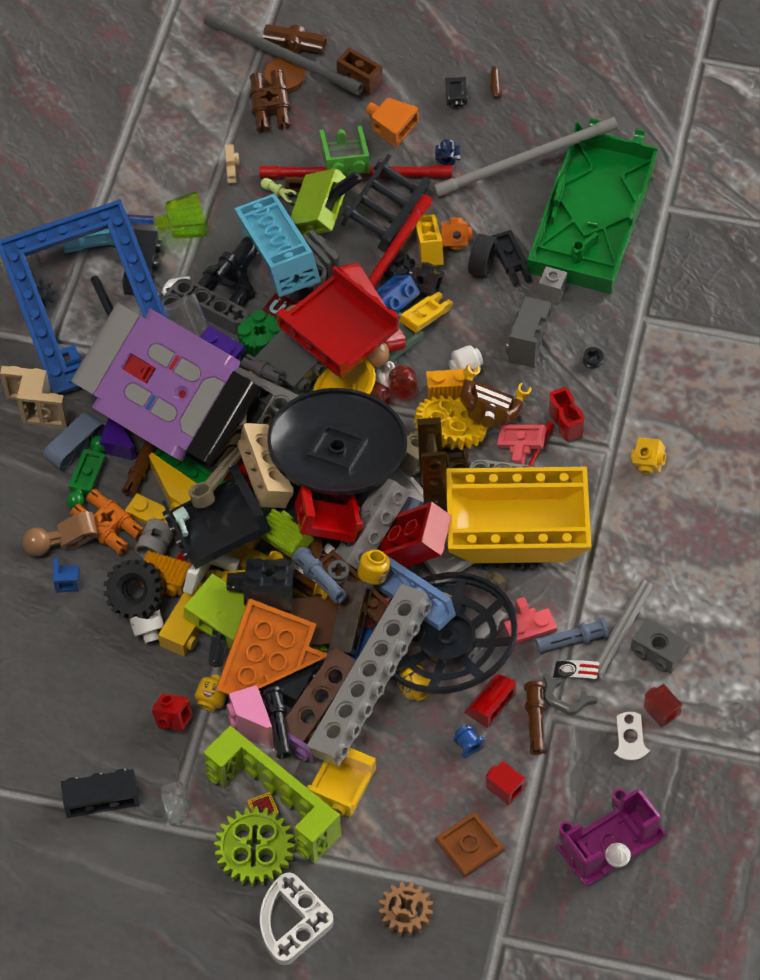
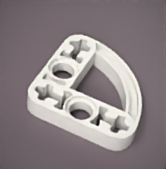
(308, 914)

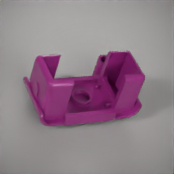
(631, 823)

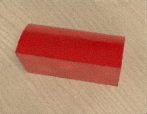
(491, 699)

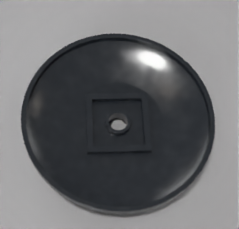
(319, 420)

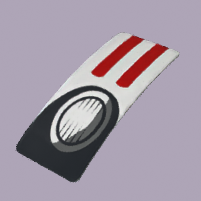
(576, 668)

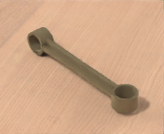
(202, 493)

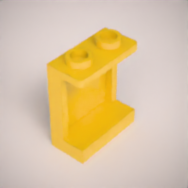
(344, 784)

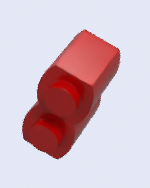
(566, 414)

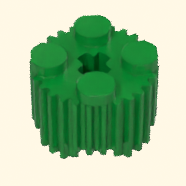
(257, 332)

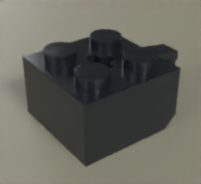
(265, 582)

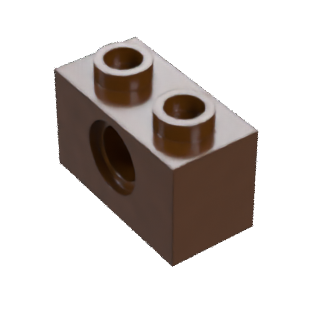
(361, 69)

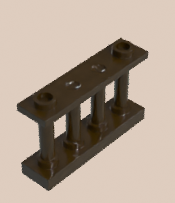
(432, 462)

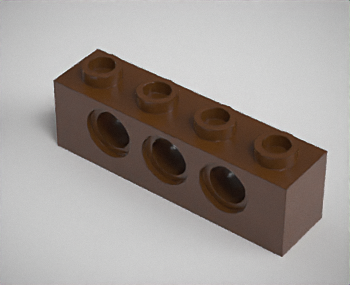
(321, 684)

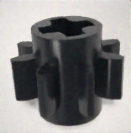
(49, 293)

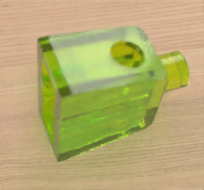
(183, 217)

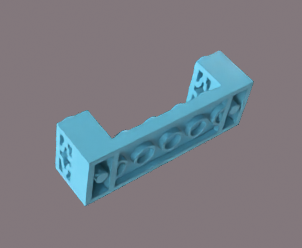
(279, 244)

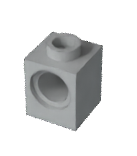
(552, 285)

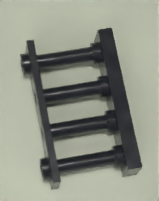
(395, 219)

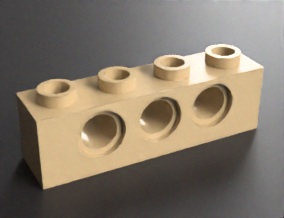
(268, 483)

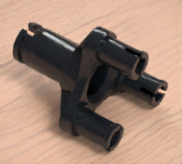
(232, 271)

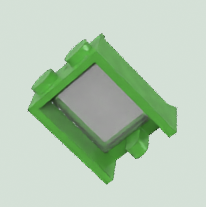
(345, 155)

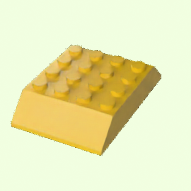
(518, 514)

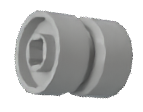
(155, 538)

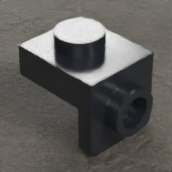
(456, 91)

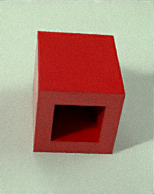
(505, 782)

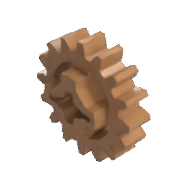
(401, 918)

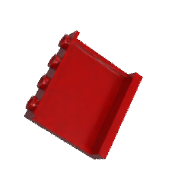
(339, 323)

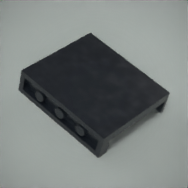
(223, 525)

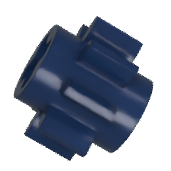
(447, 152)

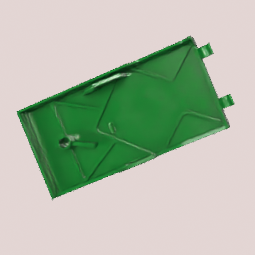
(593, 209)

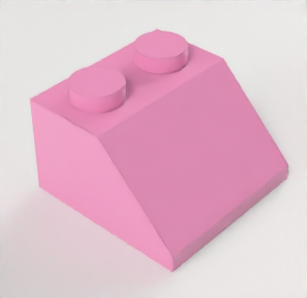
(250, 716)

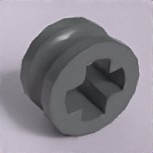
(339, 564)

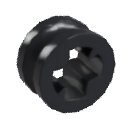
(590, 352)

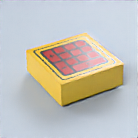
(263, 801)

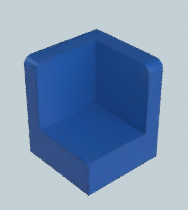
(65, 577)

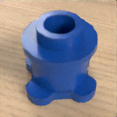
(468, 740)

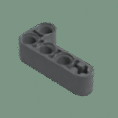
(210, 303)

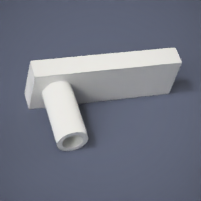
(195, 576)

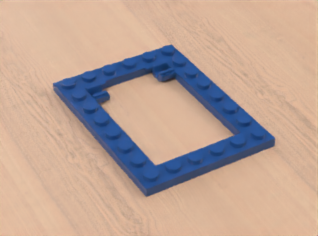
(13, 253)

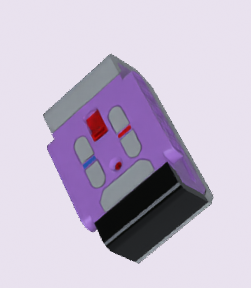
(170, 386)

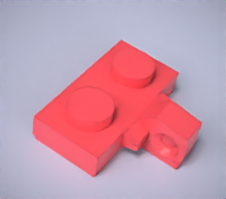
(521, 440)
(531, 623)

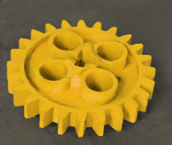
(455, 422)

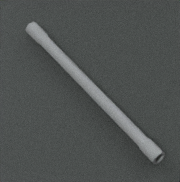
(598, 129)

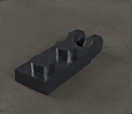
(511, 256)

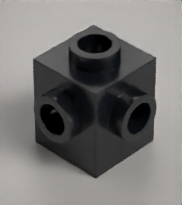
(426, 278)

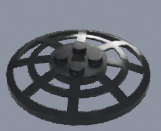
(463, 639)

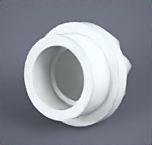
(617, 855)

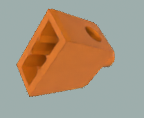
(393, 119)

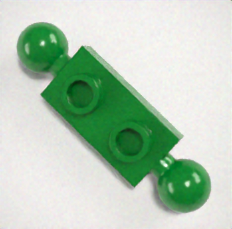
(86, 473)

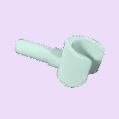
(181, 516)

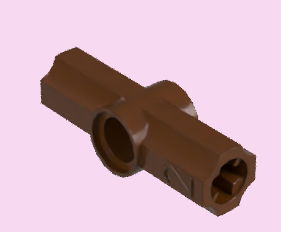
(295, 38)

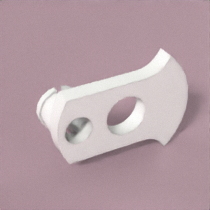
(634, 750)

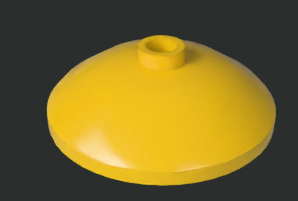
(360, 378)

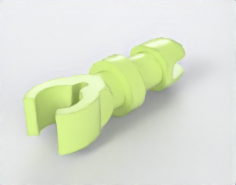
(278, 189)

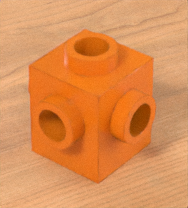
(450, 227)

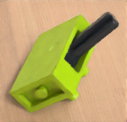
(321, 200)
(216, 614)

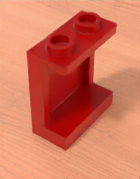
(327, 518)

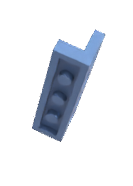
(442, 606)

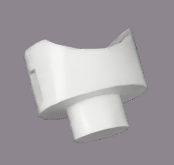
(147, 627)

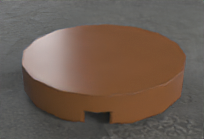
(293, 74)

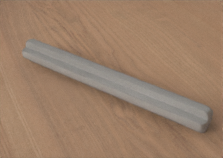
(623, 626)

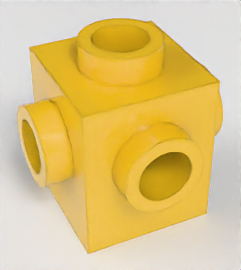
(648, 455)

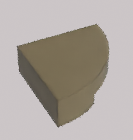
(497, 579)

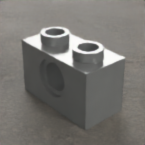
(653, 635)

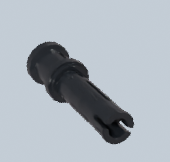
(276, 712)

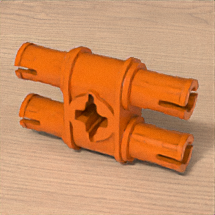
(110, 521)

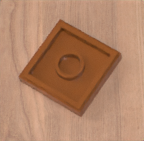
(469, 844)

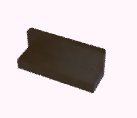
(351, 617)

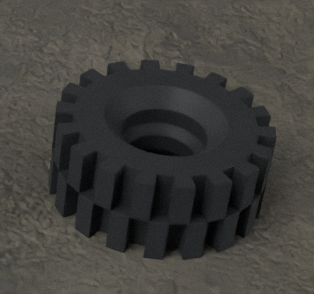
(118, 594)

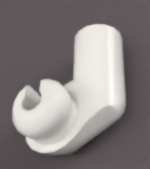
(383, 372)

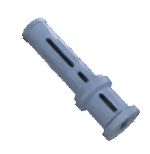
(314, 569)
(586, 634)

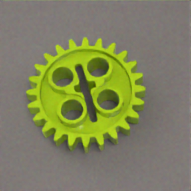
(231, 846)

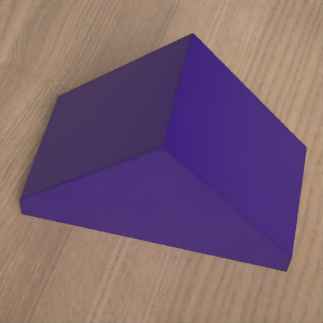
(117, 441)

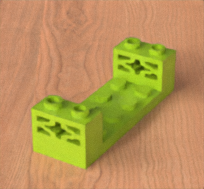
(319, 822)

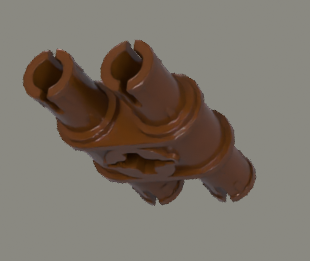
(278, 98)

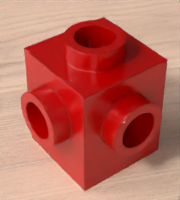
(172, 712)

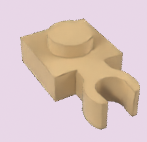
(232, 160)

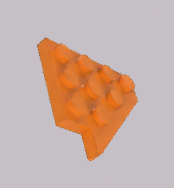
(267, 648)

